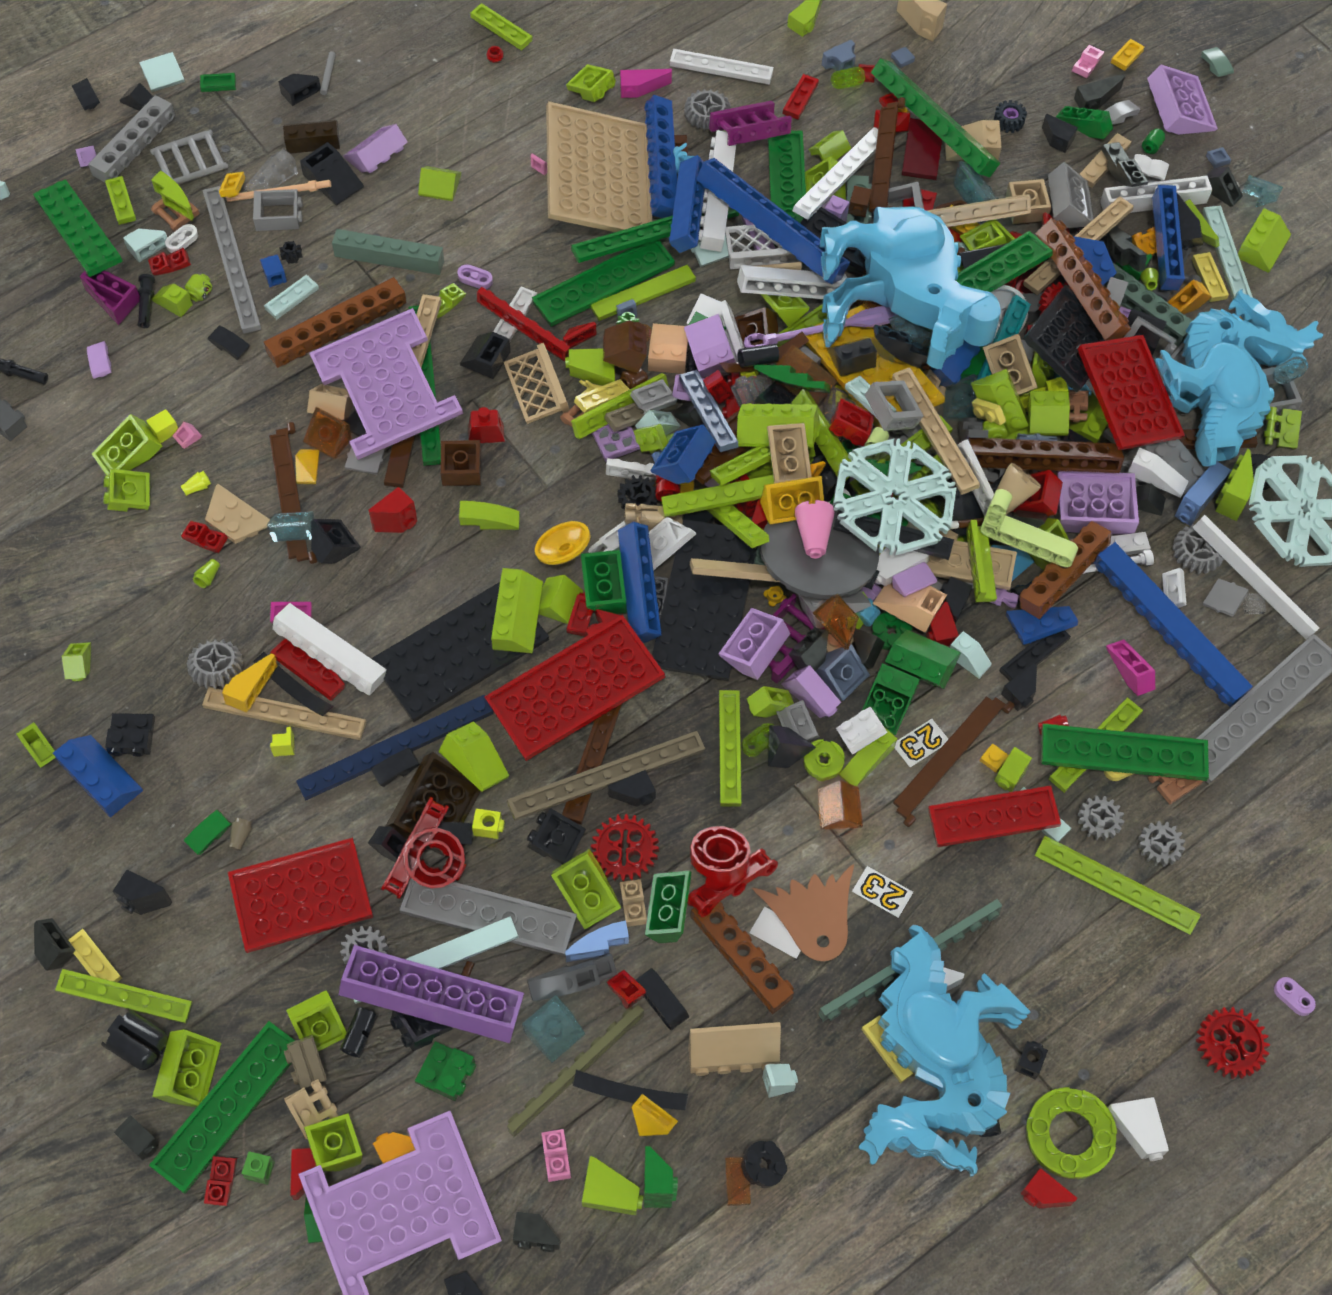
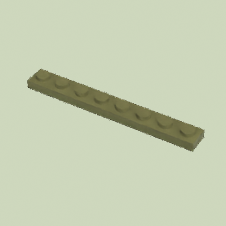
(566, 1075)

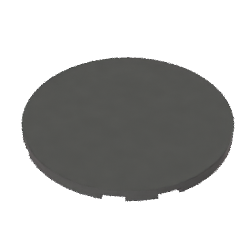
(841, 570)

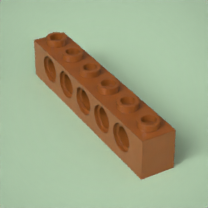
(1057, 579)
(772, 998)

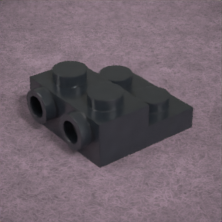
(130, 734)
(555, 836)
(416, 1031)

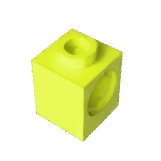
(481, 817)

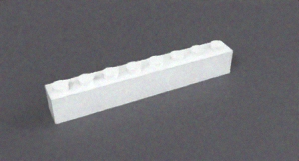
(715, 209)

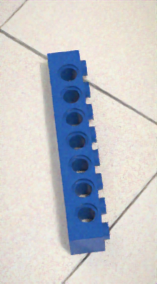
(661, 156)

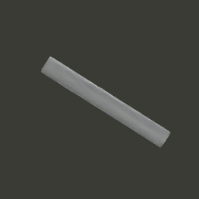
(327, 74)

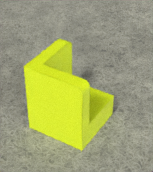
(162, 425)
(283, 743)

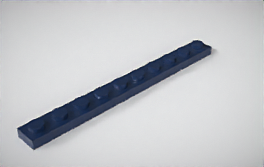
(412, 738)

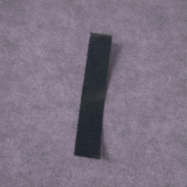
(296, 690)
(627, 1092)

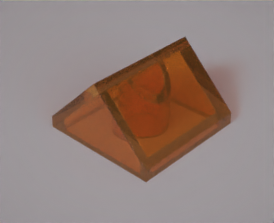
(327, 433)
(838, 619)
(839, 806)

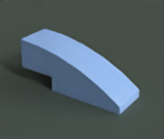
(598, 942)

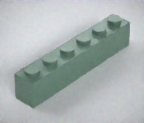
(388, 251)

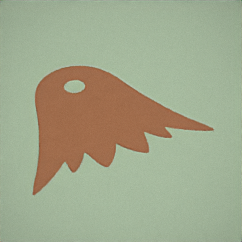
(814, 913)

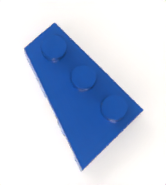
(1031, 628)

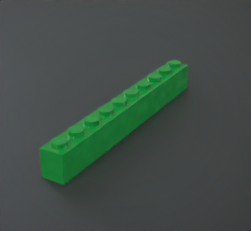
(936, 118)

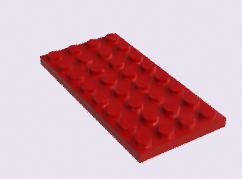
(574, 687)

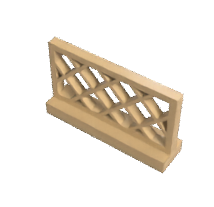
(549, 375)

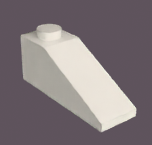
(1154, 470)

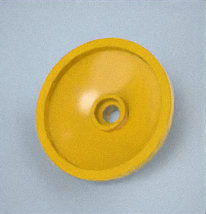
(562, 543)

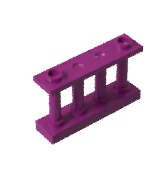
(750, 123)
(781, 669)

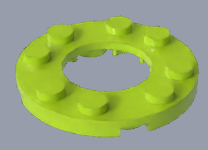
(1091, 1109)

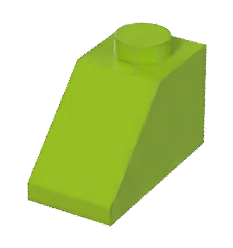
(173, 299)
(77, 661)
(768, 701)
(1013, 770)

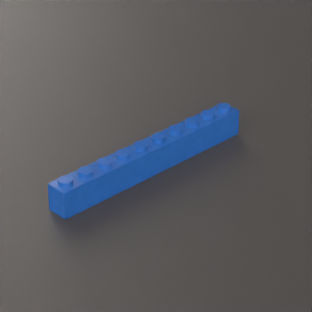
(767, 216)
(1172, 625)

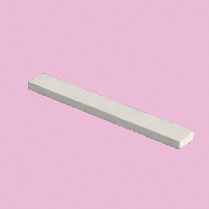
(1255, 577)

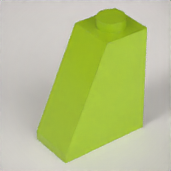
(589, 365)
(610, 1190)

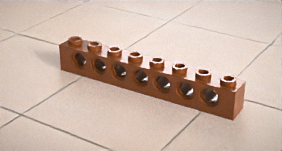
(1068, 255)
(335, 322)

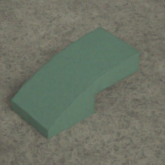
(1218, 62)

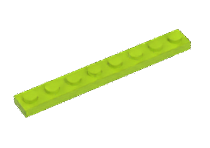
(1117, 885)

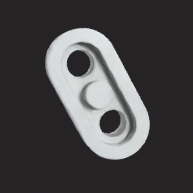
(181, 238)

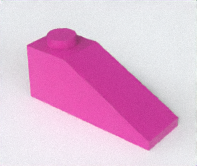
(641, 82)
(1133, 668)

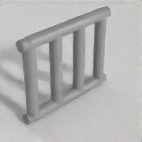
(190, 140)

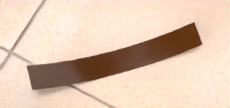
(799, 340)

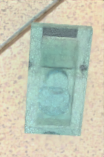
(1263, 189)

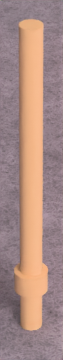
(311, 186)

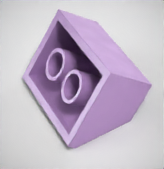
(376, 148)
(755, 643)

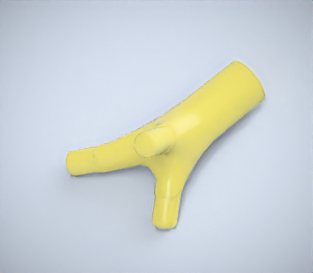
(589, 385)

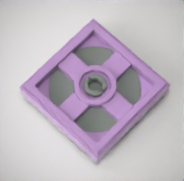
(617, 443)

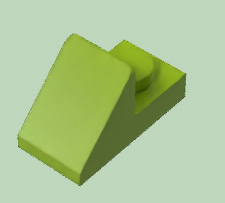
(36, 744)

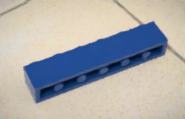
(687, 206)
(1168, 237)
(639, 581)

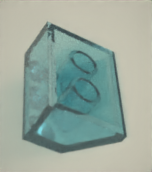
(972, 185)

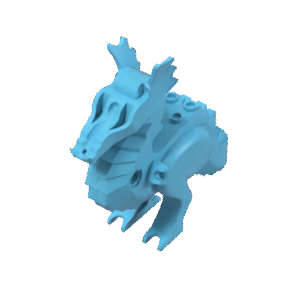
(1225, 372)
(944, 1050)

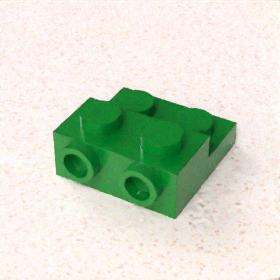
(446, 1071)

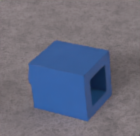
(273, 270)

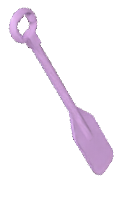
(865, 318)

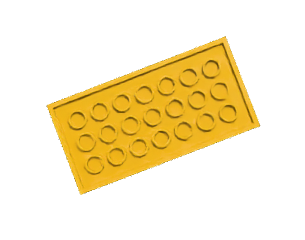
(885, 363)

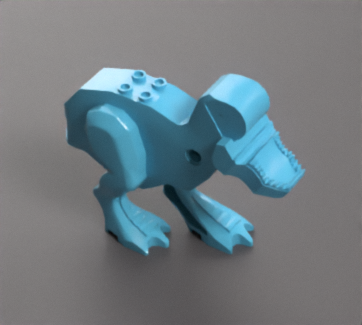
(913, 272)

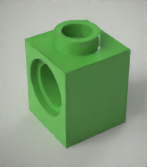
(258, 1168)

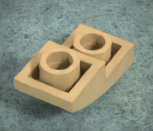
(633, 902)

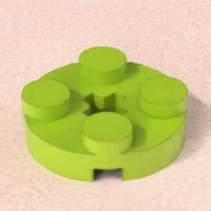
(821, 770)

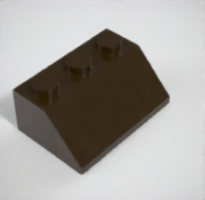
(310, 136)

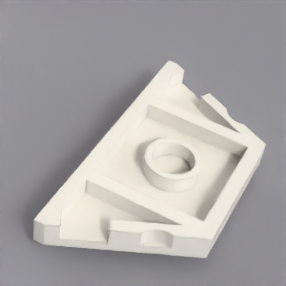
(667, 539)

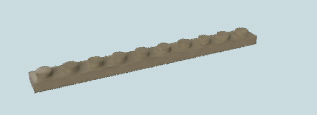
(604, 775)

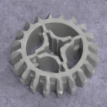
(699, 105)
(1185, 549)
(208, 672)

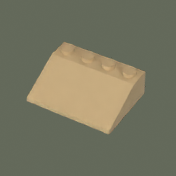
(734, 1048)

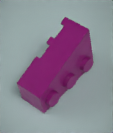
(111, 293)

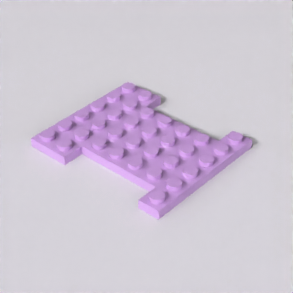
(385, 382)
(402, 1206)

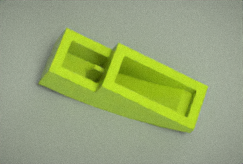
(172, 194)
(488, 516)

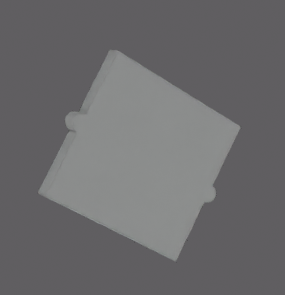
(368, 464)
(1225, 597)

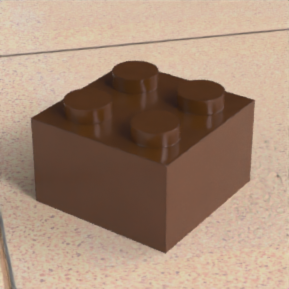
(460, 463)

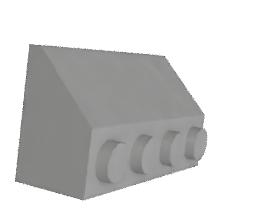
(1070, 197)

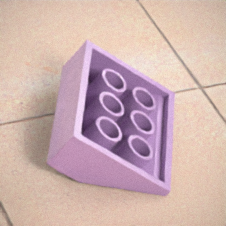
(1181, 101)
(1099, 498)

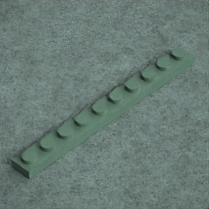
(887, 975)

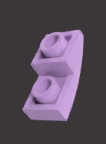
(98, 360)

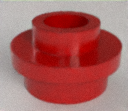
(495, 54)

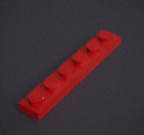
(522, 323)

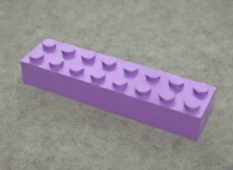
(431, 993)

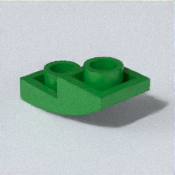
(207, 831)

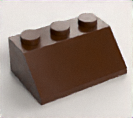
(625, 345)

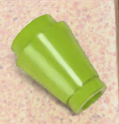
(1150, 278)
(204, 576)

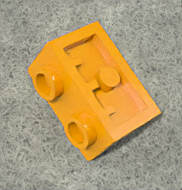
(1146, 242)

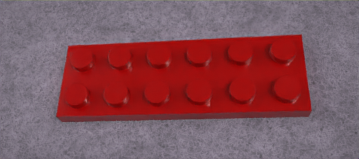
(994, 816)

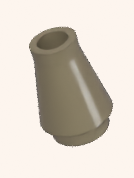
(239, 832)

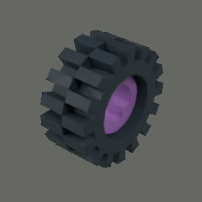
(1013, 122)

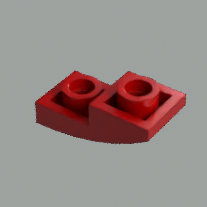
(169, 263)
(203, 537)
(221, 1181)

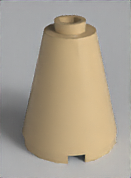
(1019, 485)

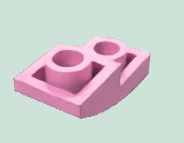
(556, 1155)

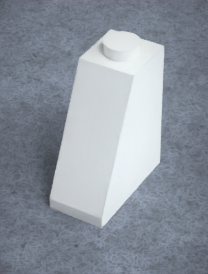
(891, 565)
(1141, 1127)

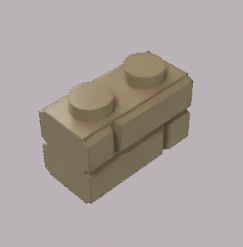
(305, 1061)

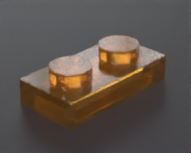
(737, 1185)

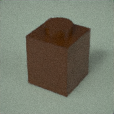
(859, 201)

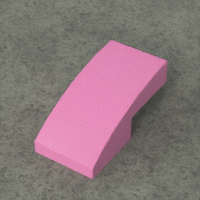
(1088, 61)

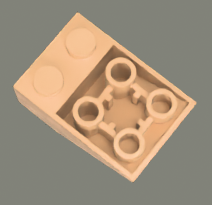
(915, 609)

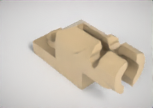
(647, 515)

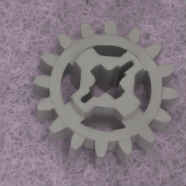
(1109, 817)
(1163, 836)
(368, 942)

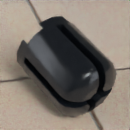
(130, 1049)

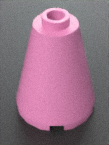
(815, 526)

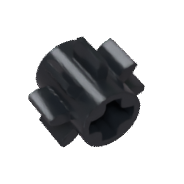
(291, 252)

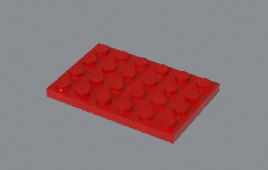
(1130, 392)
(299, 895)

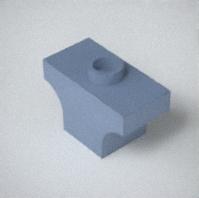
(840, 56)

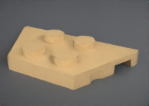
(233, 516)

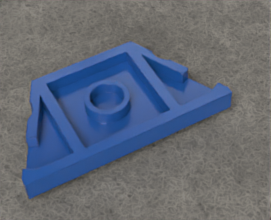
(1098, 256)

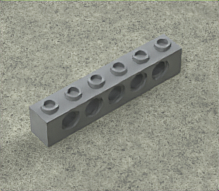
(132, 139)

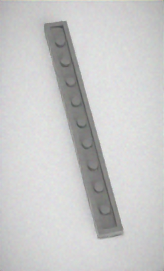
(231, 260)

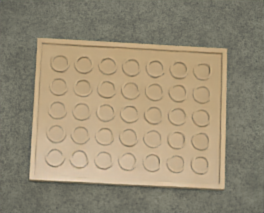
(596, 169)

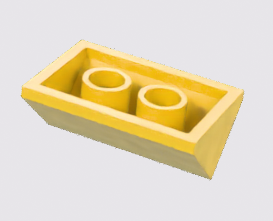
(783, 497)

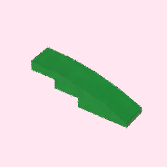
(787, 375)

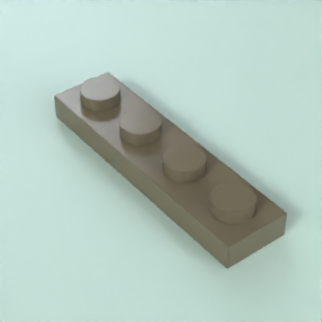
(628, 416)

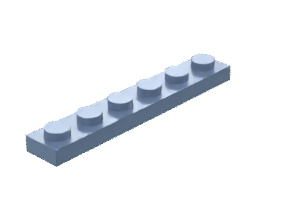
(708, 411)

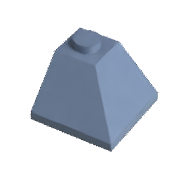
(842, 671)

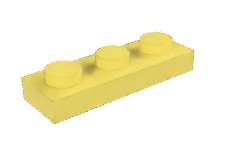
(1210, 276)
(598, 396)
(93, 958)
(873, 1032)

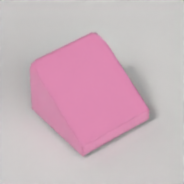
(538, 164)
(186, 435)

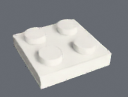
(861, 730)

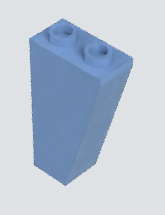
(1202, 493)

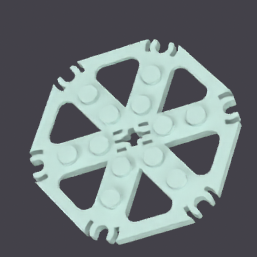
(896, 482)
(1290, 509)

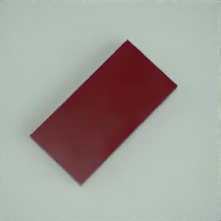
(921, 151)

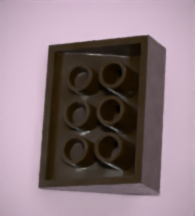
(444, 784)

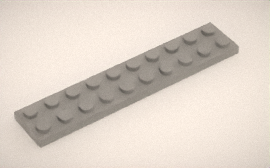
(1266, 704)

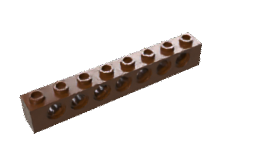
(1048, 455)

